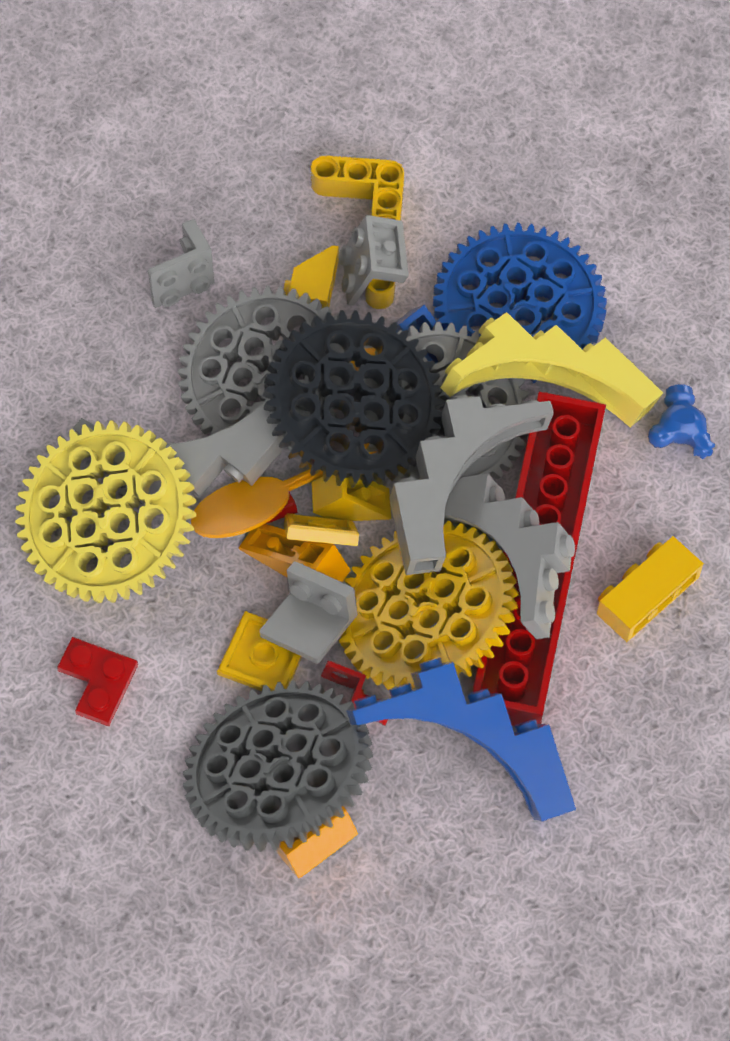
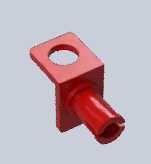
(355, 681)

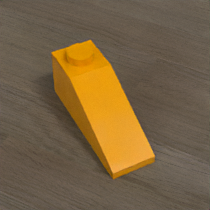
(274, 550)

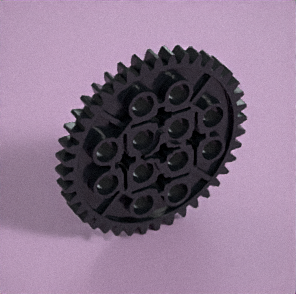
(310, 436)

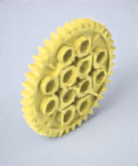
(60, 474)

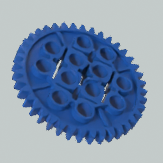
(509, 252)

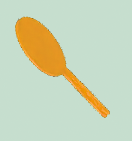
(245, 507)

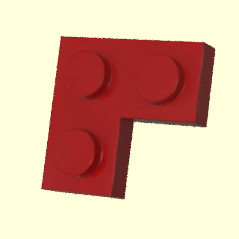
(106, 675)

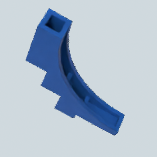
(526, 755)

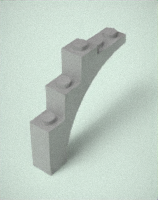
(240, 451)
(441, 461)
(533, 549)

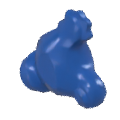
(682, 423)

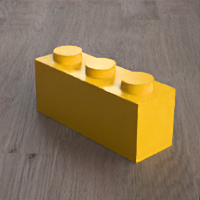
(648, 588)

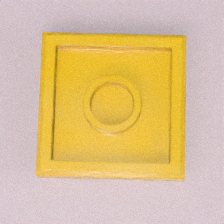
(321, 529)
(255, 659)

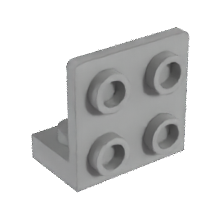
(373, 253)
(184, 273)
(311, 614)

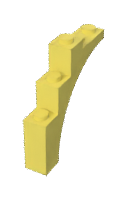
(553, 357)

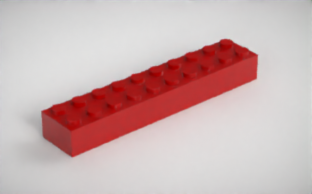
(556, 486)

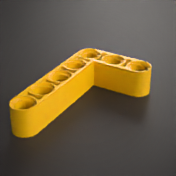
(364, 180)

